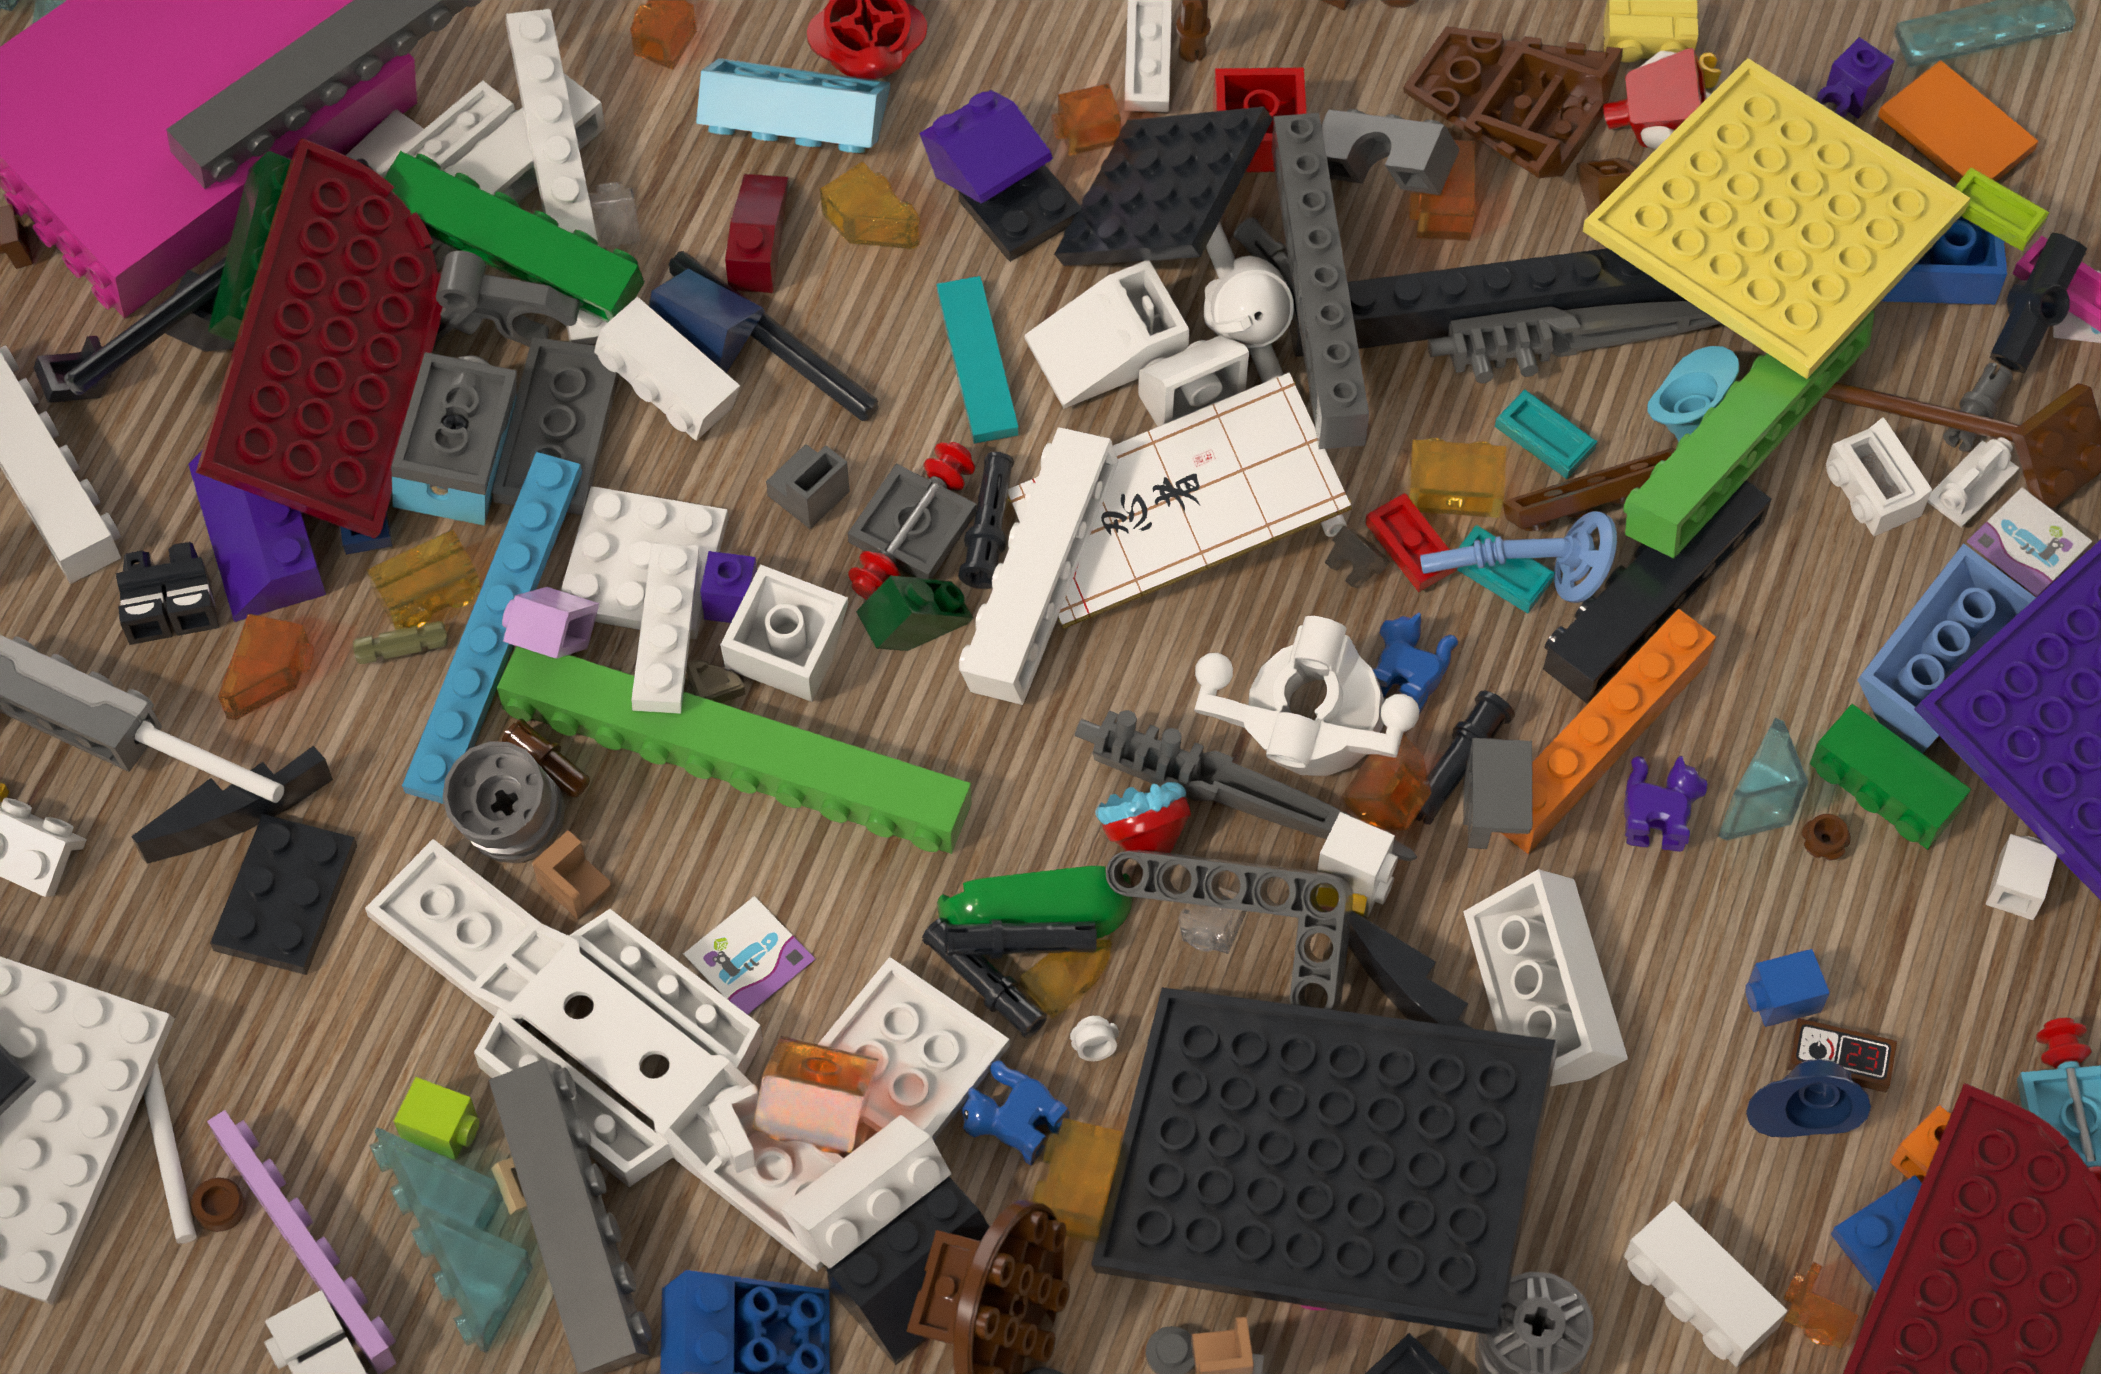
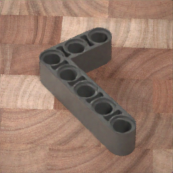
(1254, 898)

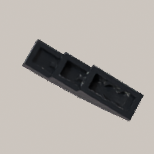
(218, 814)
(1404, 975)

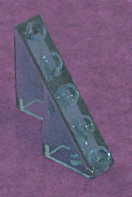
(453, 1214)

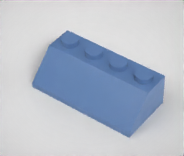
(1938, 635)

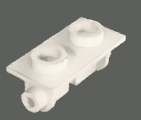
(1974, 481)

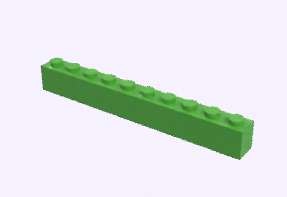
(741, 750)

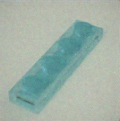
(1981, 28)

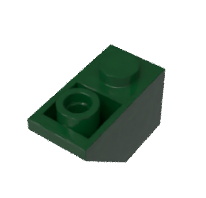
(912, 612)

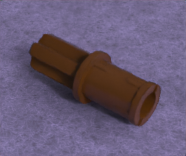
(1193, 29)
(548, 756)

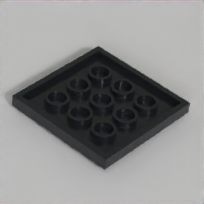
(1164, 187)

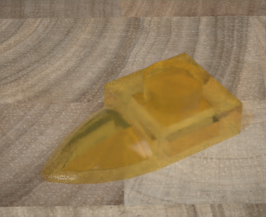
(1064, 977)

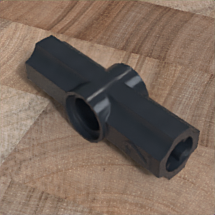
(2038, 302)

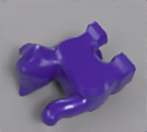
(1660, 807)

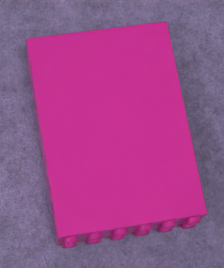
(90, 117)

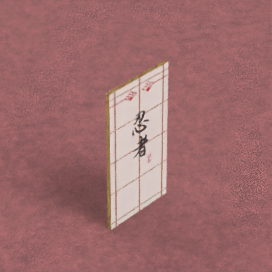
(1202, 496)

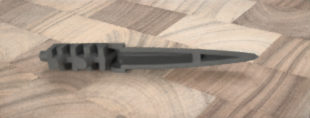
(1560, 333)
(1208, 776)

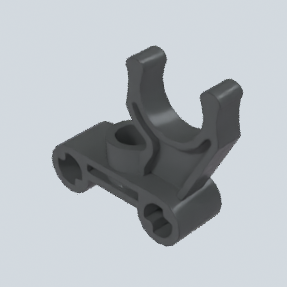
(473, 296)

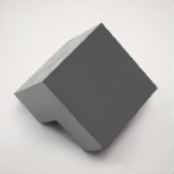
(810, 484)

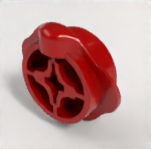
(848, 43)

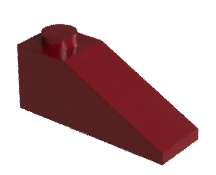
(756, 233)

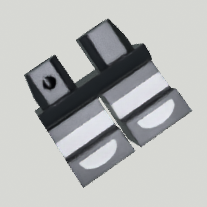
(165, 593)

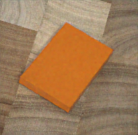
(1957, 125)

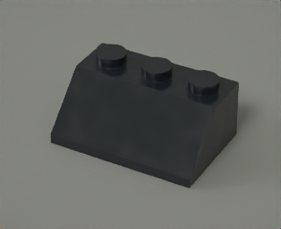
(887, 1270)

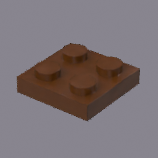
(2060, 446)

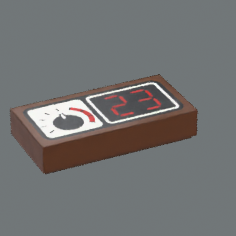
(1864, 1055)

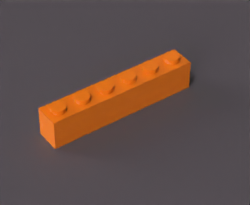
(1614, 722)

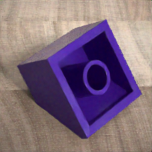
(984, 146)

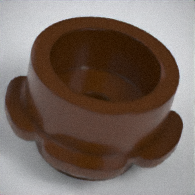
(1830, 826)

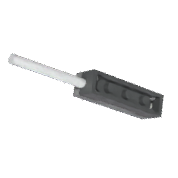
(100, 717)

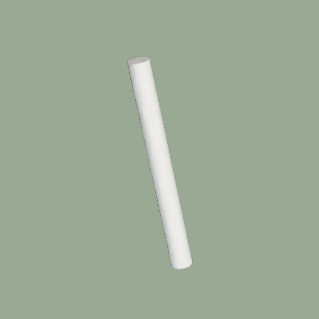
(169, 1159)

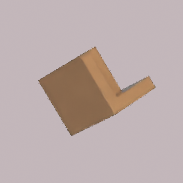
(569, 876)
(1224, 1350)

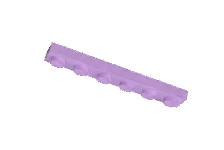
(316, 1256)

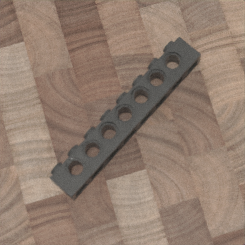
(1319, 282)

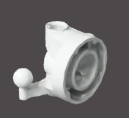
(1346, 721)

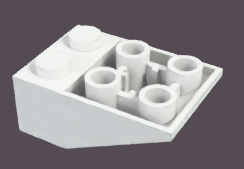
(1108, 334)

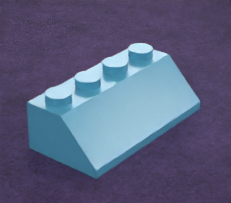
(791, 104)

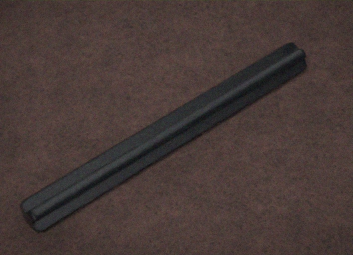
(794, 351)

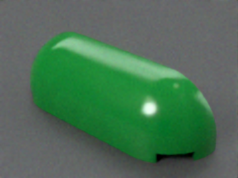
(1040, 896)

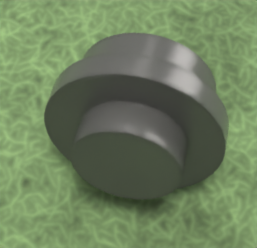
(1170, 1351)

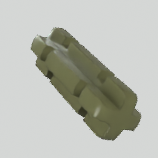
(400, 642)

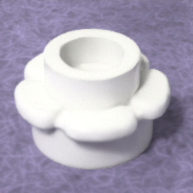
(1094, 1038)

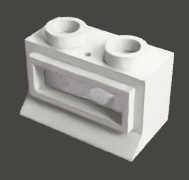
(1878, 478)

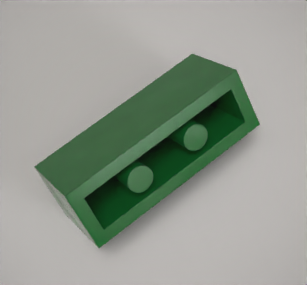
(1889, 777)

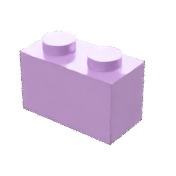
(549, 622)

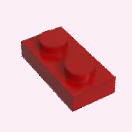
(1405, 537)

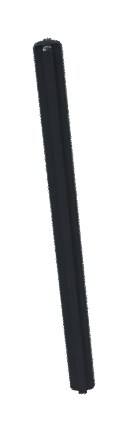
(148, 328)

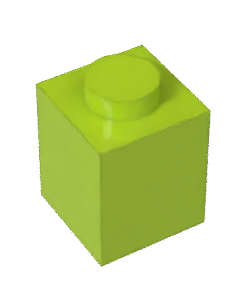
(437, 1118)

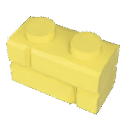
(1650, 27)

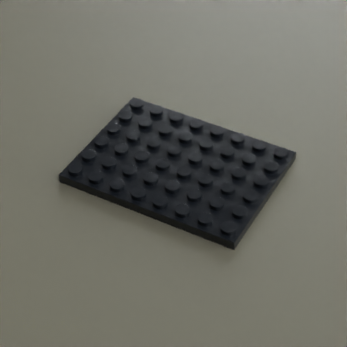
(1328, 1159)

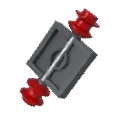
(913, 520)

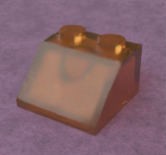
(814, 1095)

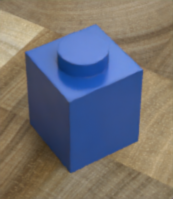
(1787, 988)

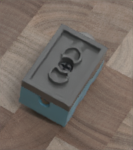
(453, 438)

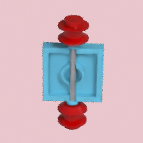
(2067, 1095)

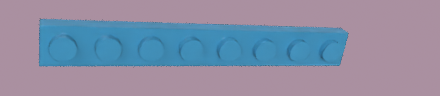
(481, 651)

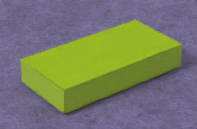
(2001, 210)

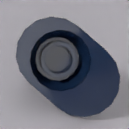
(1809, 1101)

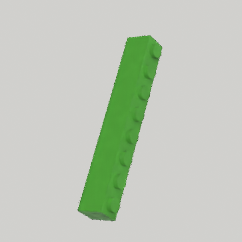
(1731, 445)

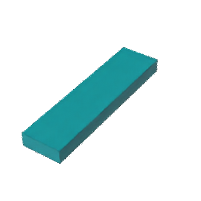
(977, 359)

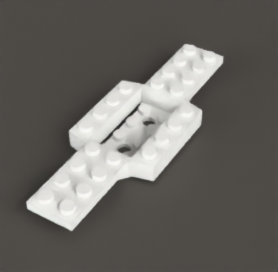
(640, 1009)

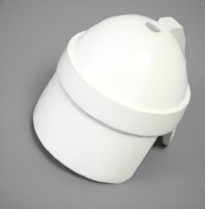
(1243, 292)

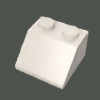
(1193, 378)
(784, 633)

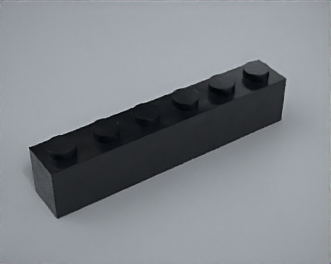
(1645, 596)

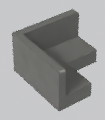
(1497, 789)

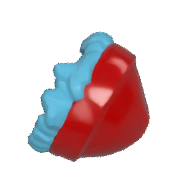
(1146, 819)

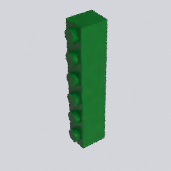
(513, 239)

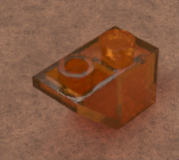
(1390, 789)

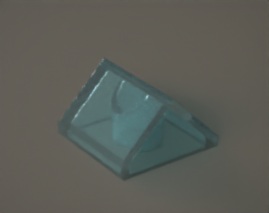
(1769, 788)

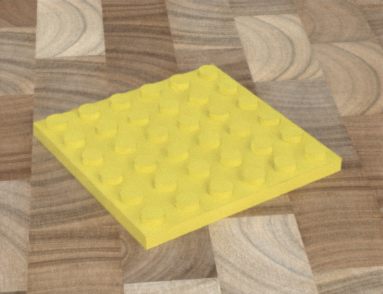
(1776, 217)

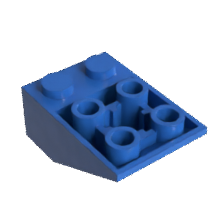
(743, 1326)

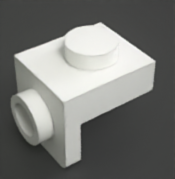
(729, 1136)

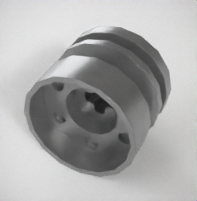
(483, 788)
(1564, 1322)

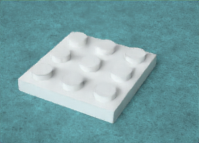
(615, 548)
(924, 1046)

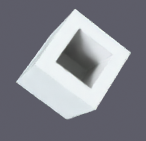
(2022, 876)

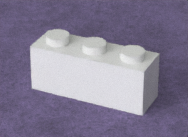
(666, 369)
(865, 1191)
(1704, 1284)

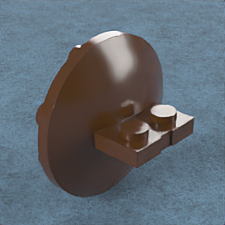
(995, 1291)

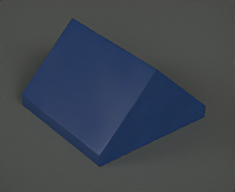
(707, 315)

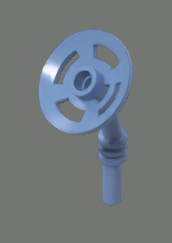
(1571, 552)

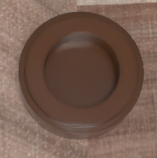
(218, 1204)

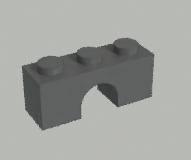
(1416, 151)

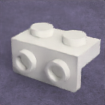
(34, 848)

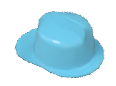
(1693, 388)

